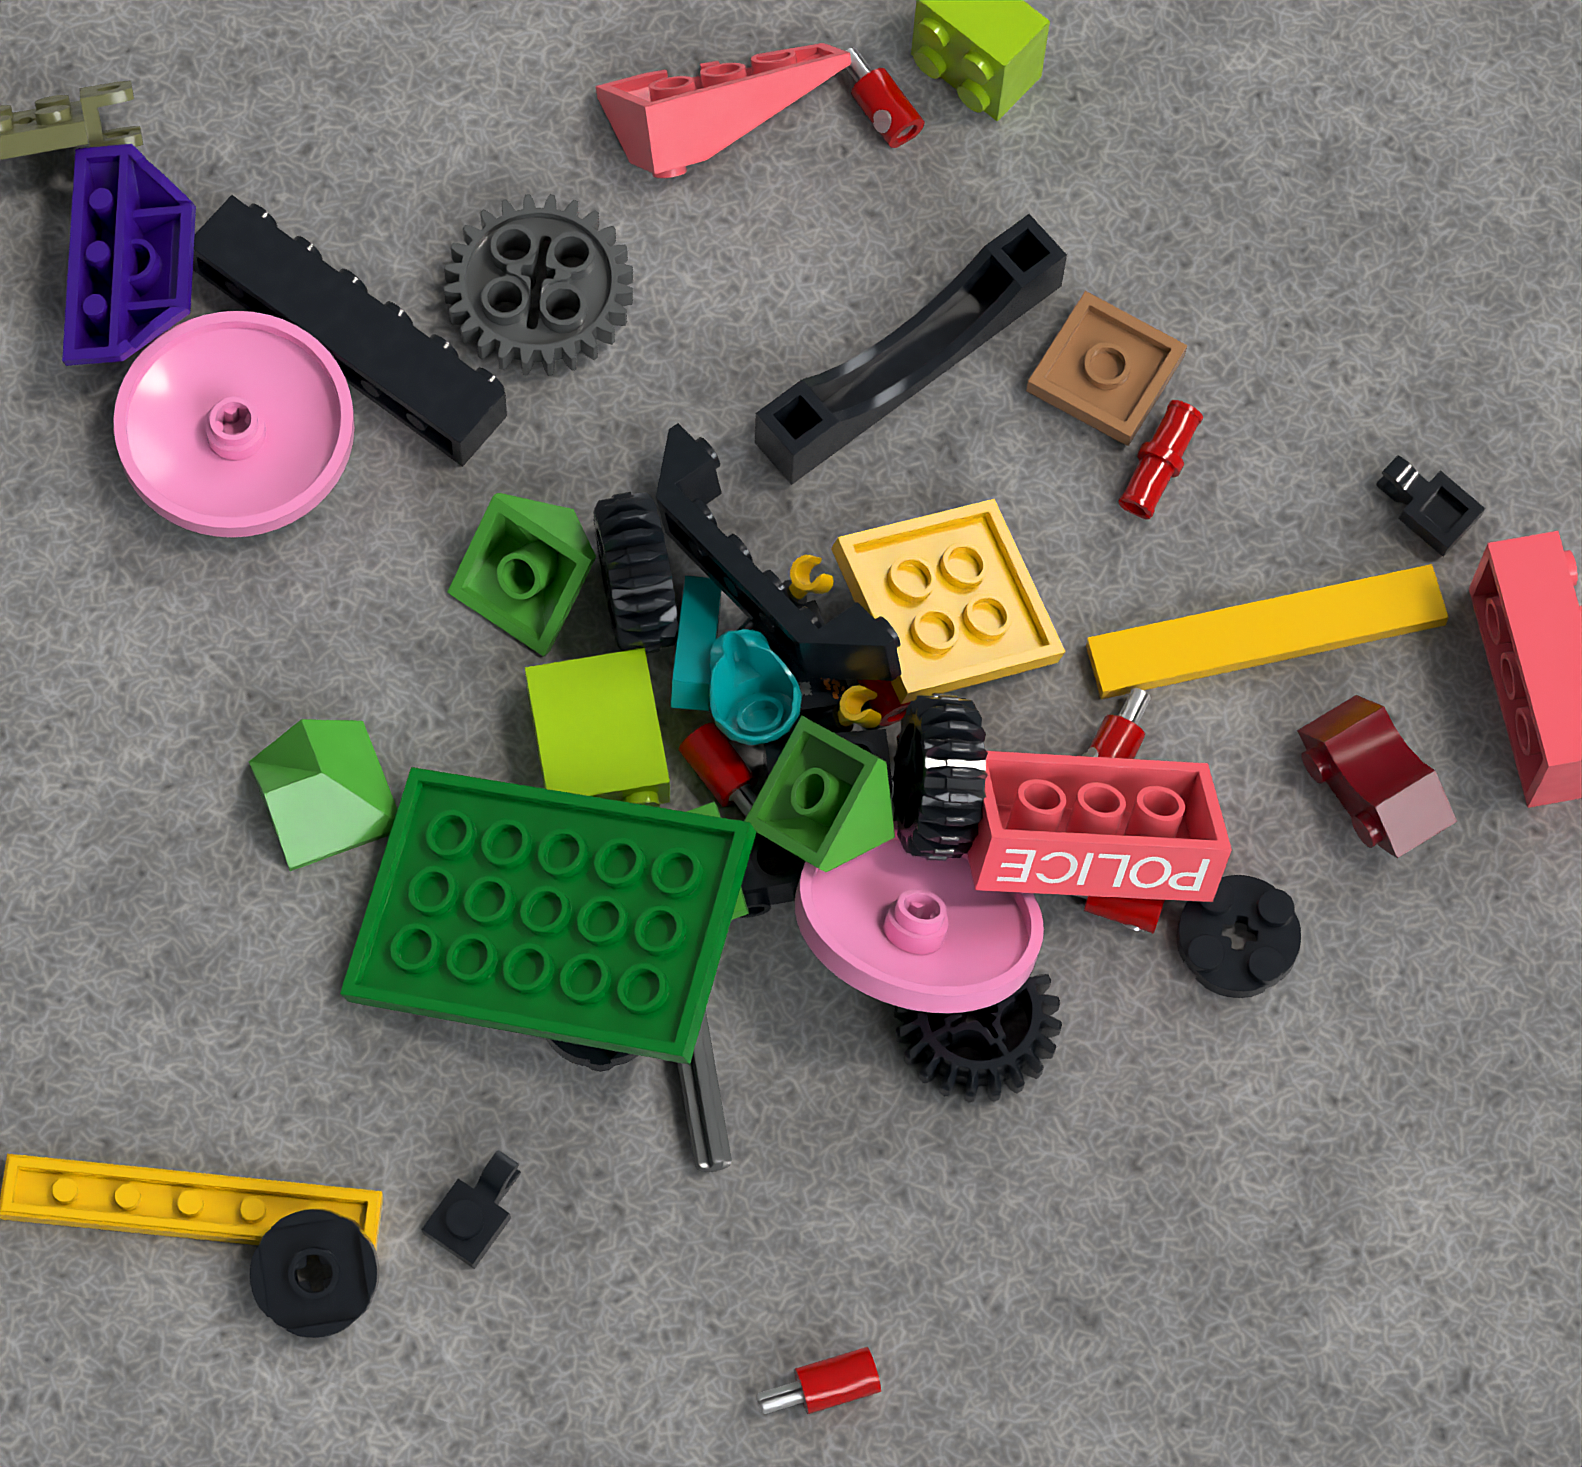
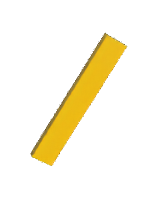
(1266, 631)
(168, 1200)

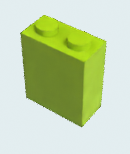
(599, 728)

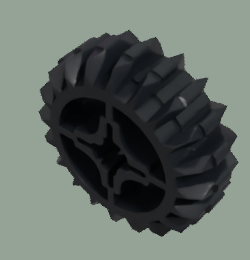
(636, 572)
(939, 776)
(988, 1041)

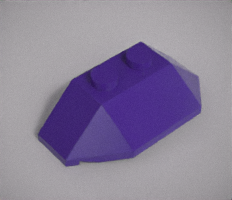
(125, 255)

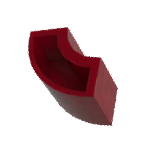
(1376, 776)

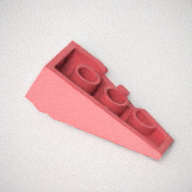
(690, 119)

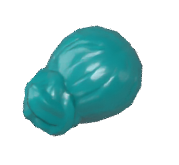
(751, 689)

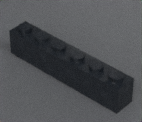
(371, 341)

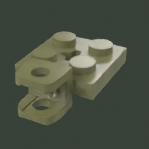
(66, 124)

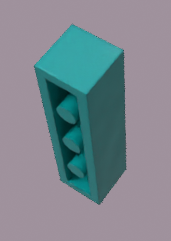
(695, 640)

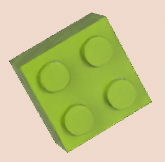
(981, 49)

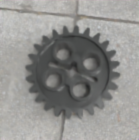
(591, 290)

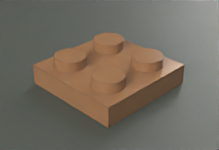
(1106, 368)

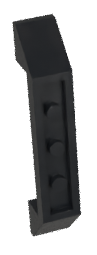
(843, 648)

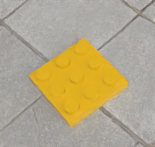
(953, 598)

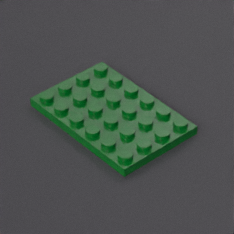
(550, 914)

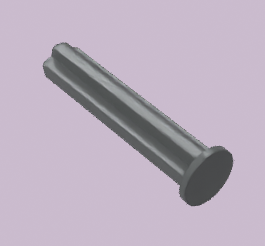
(705, 1106)

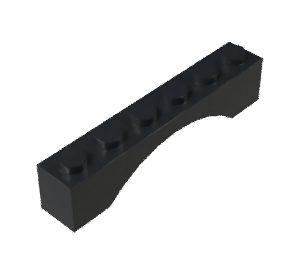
(843, 402)

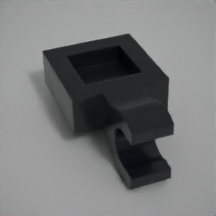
(1435, 509)
(471, 1218)

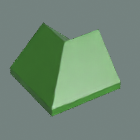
(525, 568)
(323, 790)
(824, 799)

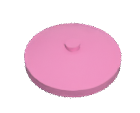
(234, 424)
(918, 930)

